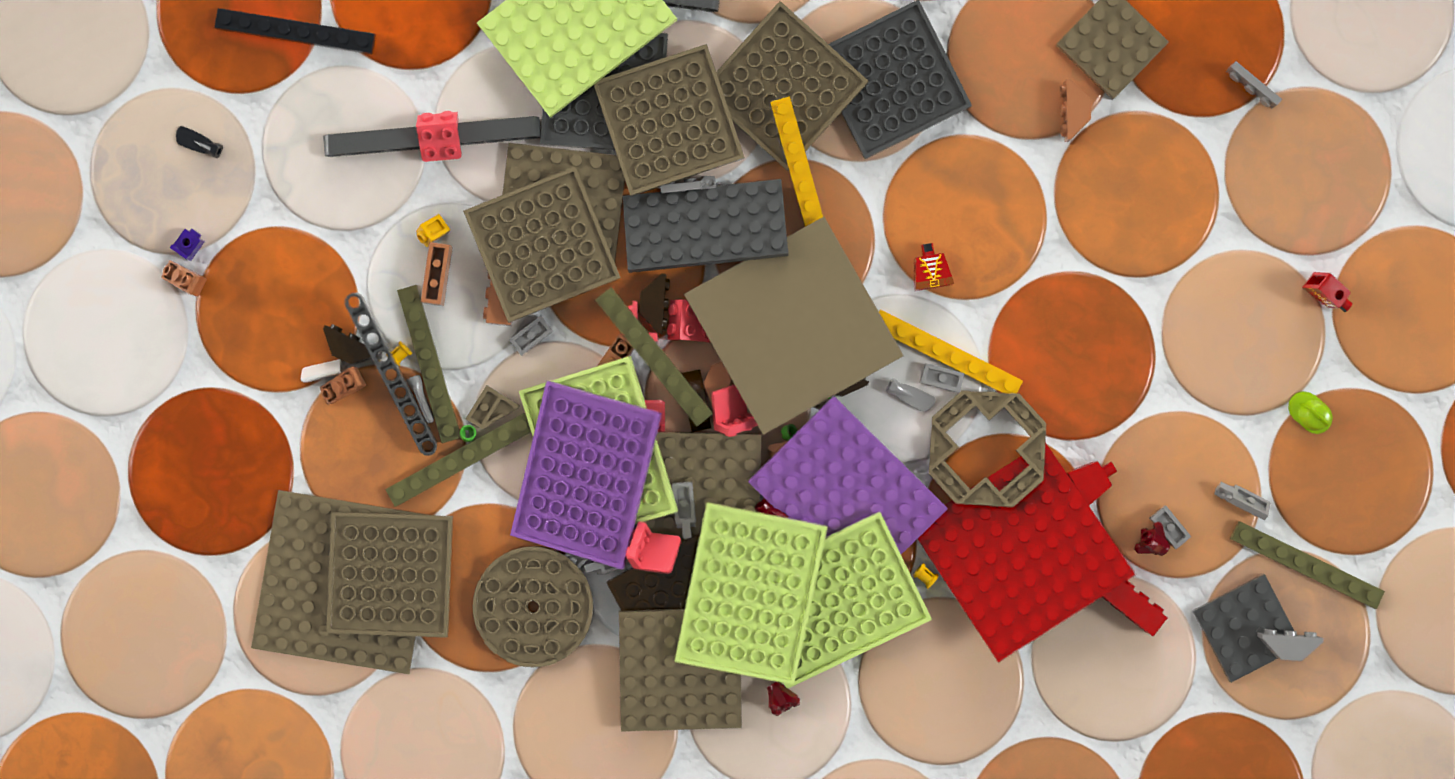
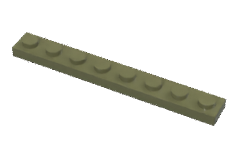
(654, 356)
(429, 363)
(459, 460)
(1307, 565)

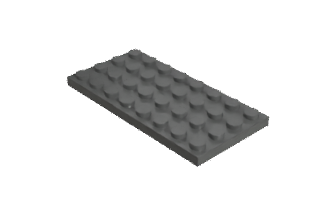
(705, 226)

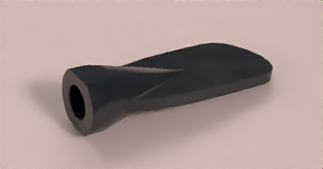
(197, 142)

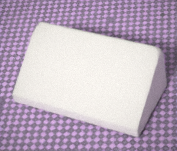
(321, 371)

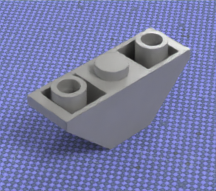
(1290, 645)

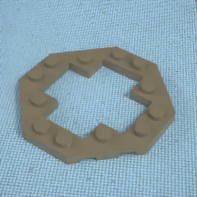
(989, 405)

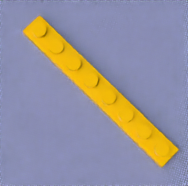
(796, 160)
(951, 355)

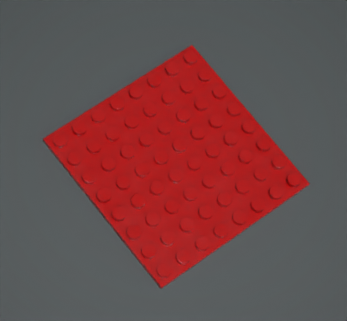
(1025, 563)

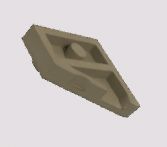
(490, 408)

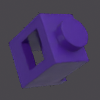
(188, 252)

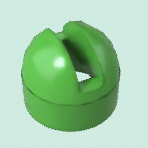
(471, 430)
(785, 431)

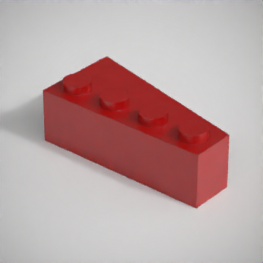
(1136, 607)

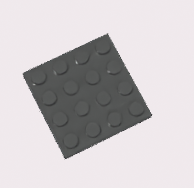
(1233, 625)

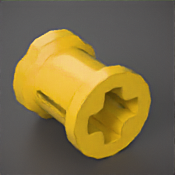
(401, 352)
(925, 575)

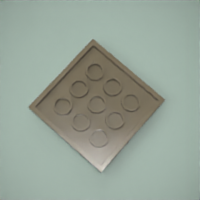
(1112, 44)

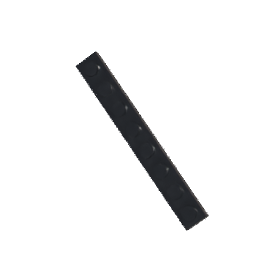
(295, 31)

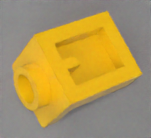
(432, 230)

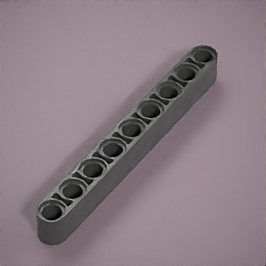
(391, 384)

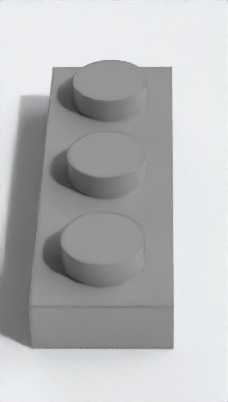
(1253, 85)

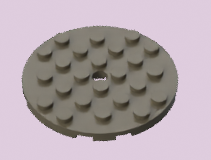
(503, 610)

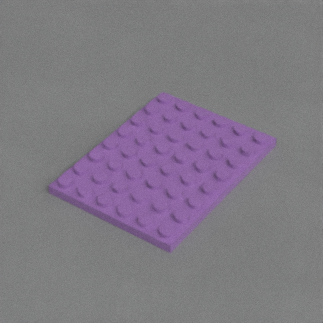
(585, 474)
(842, 474)

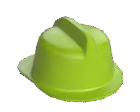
(1310, 412)

